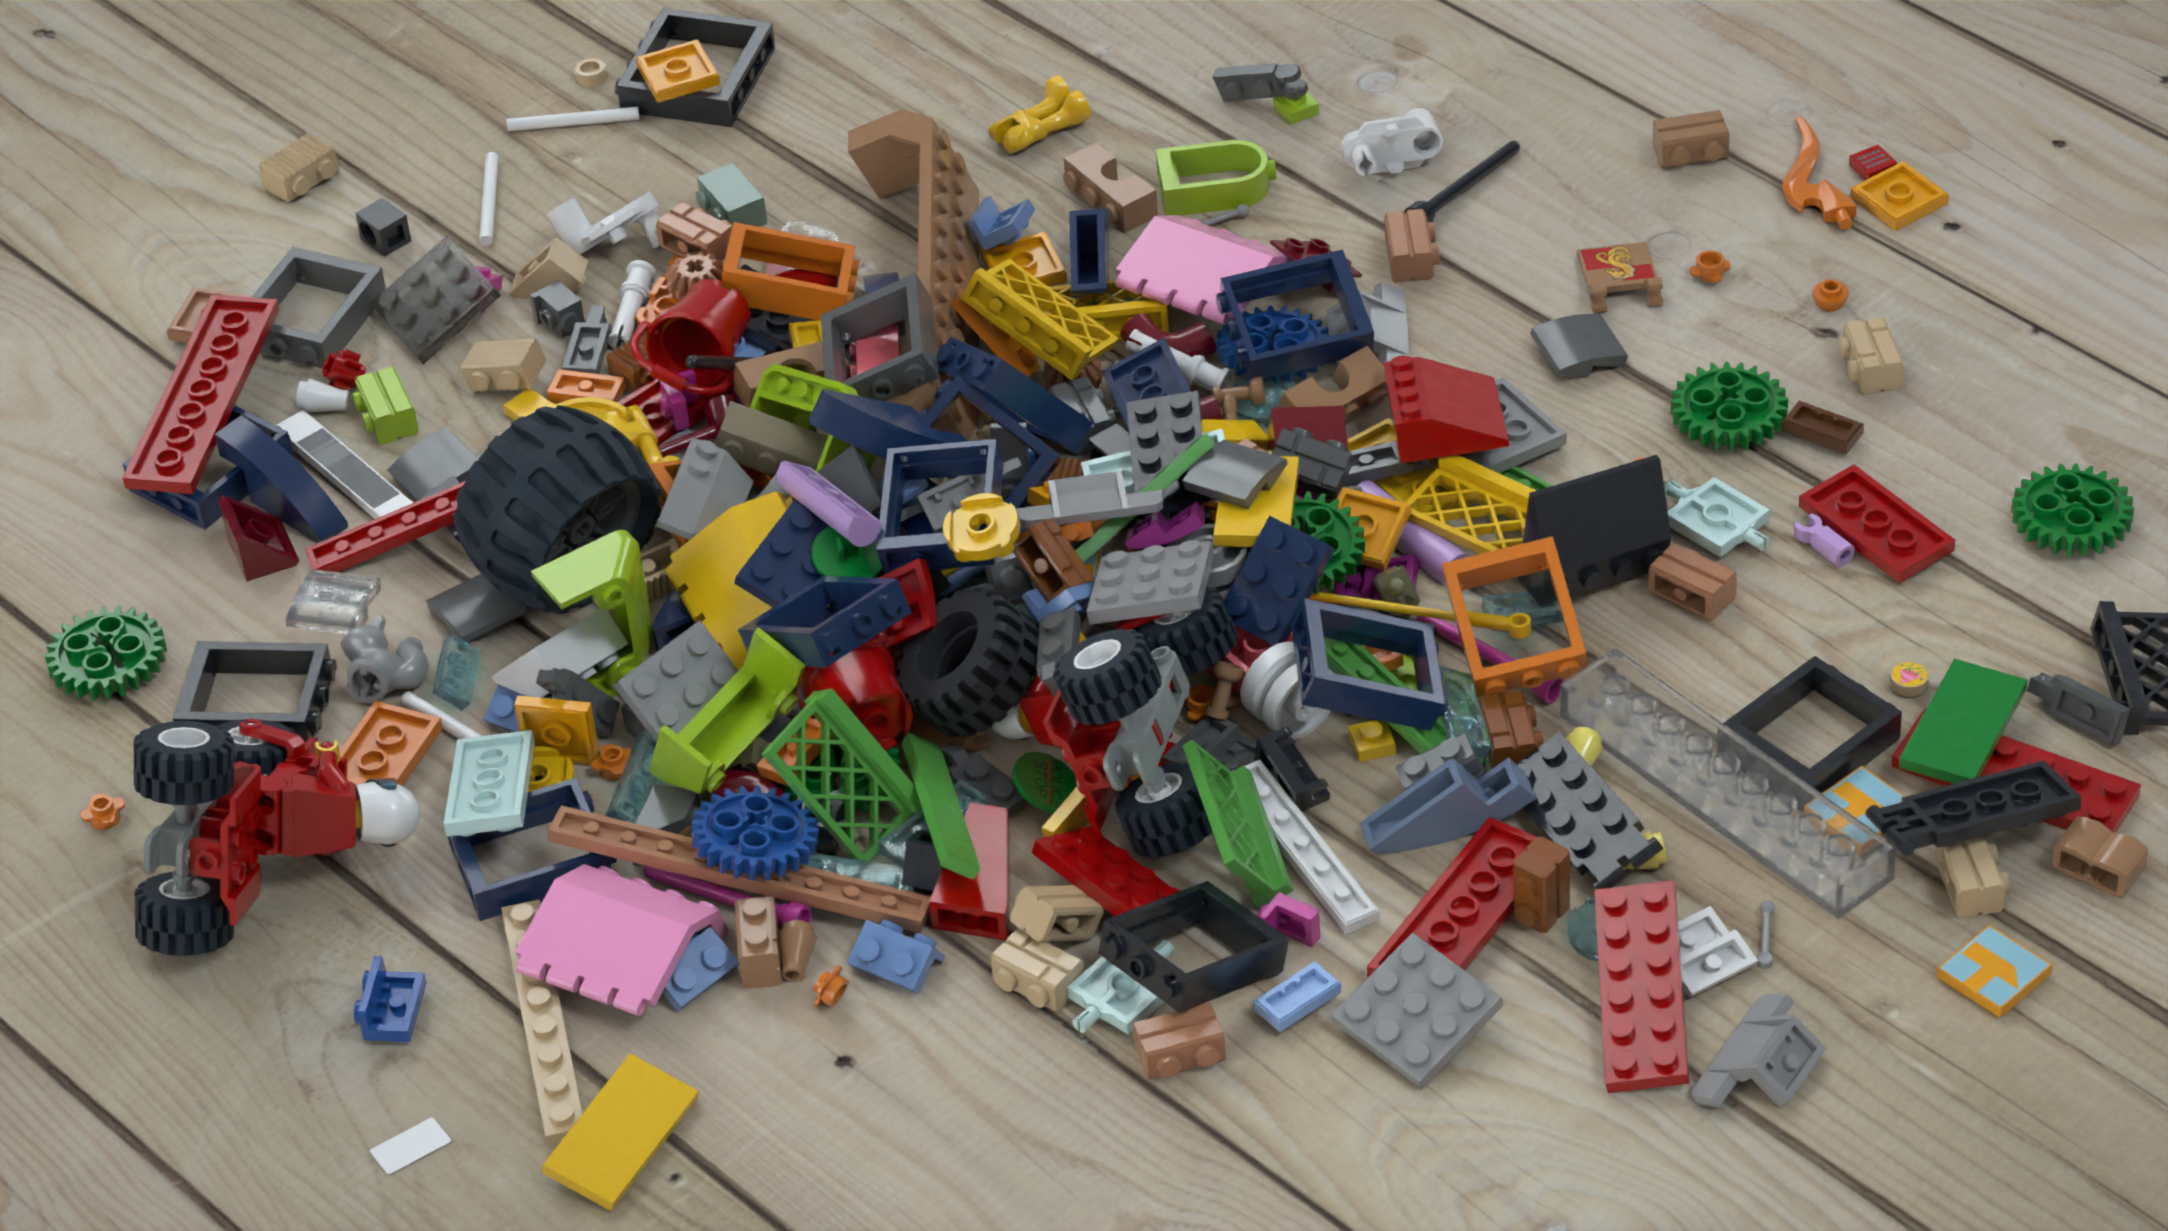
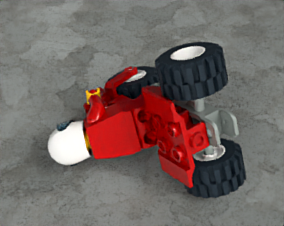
(1118, 713)
(240, 796)

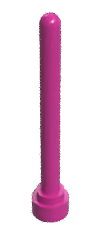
(1548, 691)
(784, 912)

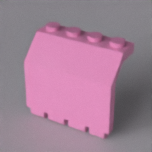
(1185, 262)
(611, 937)

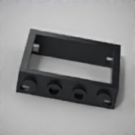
(701, 106)

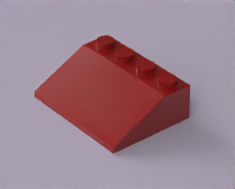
(1442, 409)

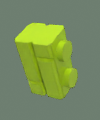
(385, 406)

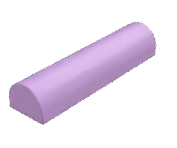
(829, 503)
(1428, 547)

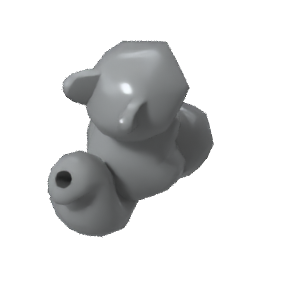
(376, 669)

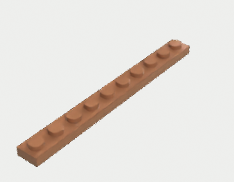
(676, 854)

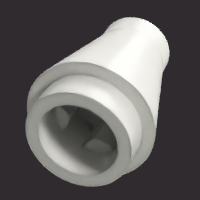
(320, 397)

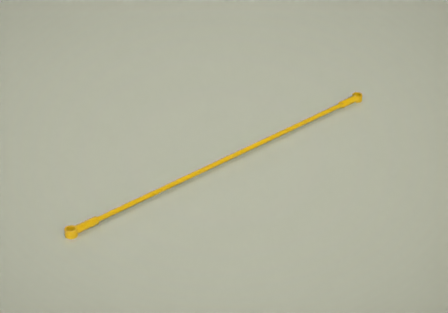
(1517, 624)

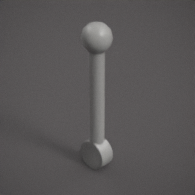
(1242, 211)
(1765, 958)

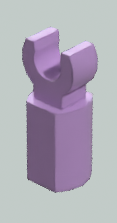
(1825, 541)

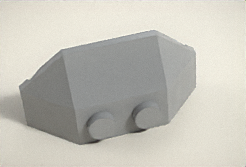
(703, 489)

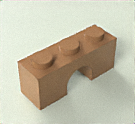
(1094, 177)
(803, 358)
(1358, 378)

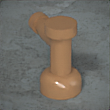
(1228, 397)
(1223, 699)

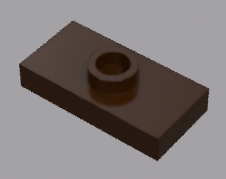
(1822, 427)

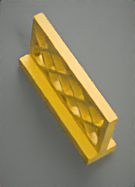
(1112, 310)
(1040, 332)
(1475, 483)

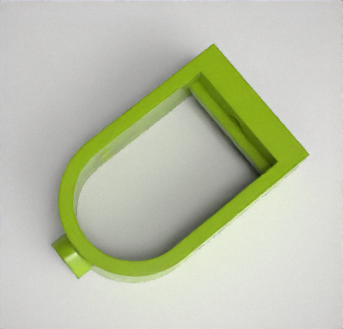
(1207, 159)

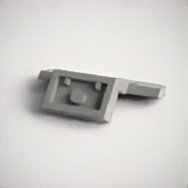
(1387, 318)
(947, 496)
(1089, 500)
(1764, 1047)

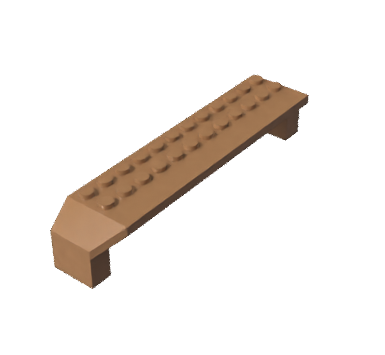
(912, 151)

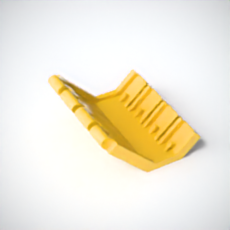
(712, 561)

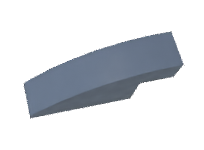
(1447, 806)

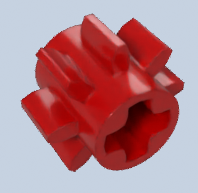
(343, 369)

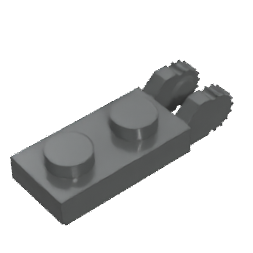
(1259, 81)

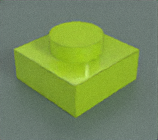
(1297, 108)

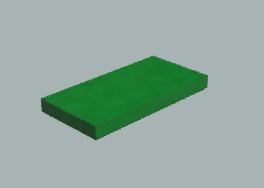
(1963, 723)

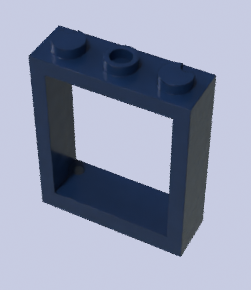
(1286, 278)
(1014, 394)
(925, 463)
(1038, 472)
(204, 507)
(855, 614)
(1361, 696)
(534, 885)

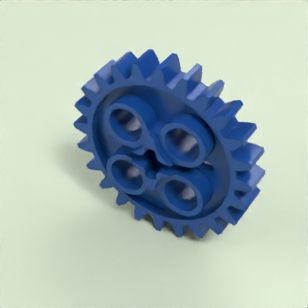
(1261, 330)
(754, 833)

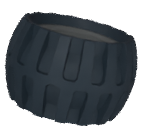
(548, 491)

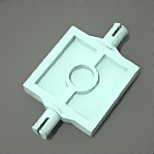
(1717, 516)
(1113, 995)

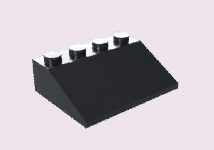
(1602, 527)

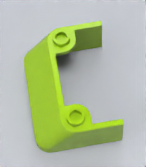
(792, 396)
(615, 578)
(730, 720)

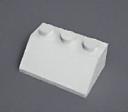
(576, 649)

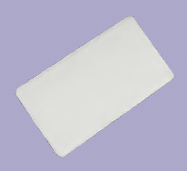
(410, 1146)

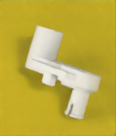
(1393, 143)
(579, 234)

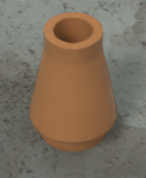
(795, 947)

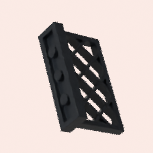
(2125, 669)

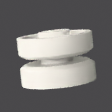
(1273, 693)

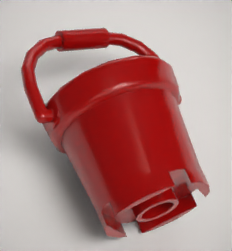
(702, 323)
(868, 688)

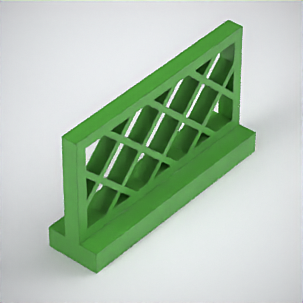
(860, 749)
(1239, 825)

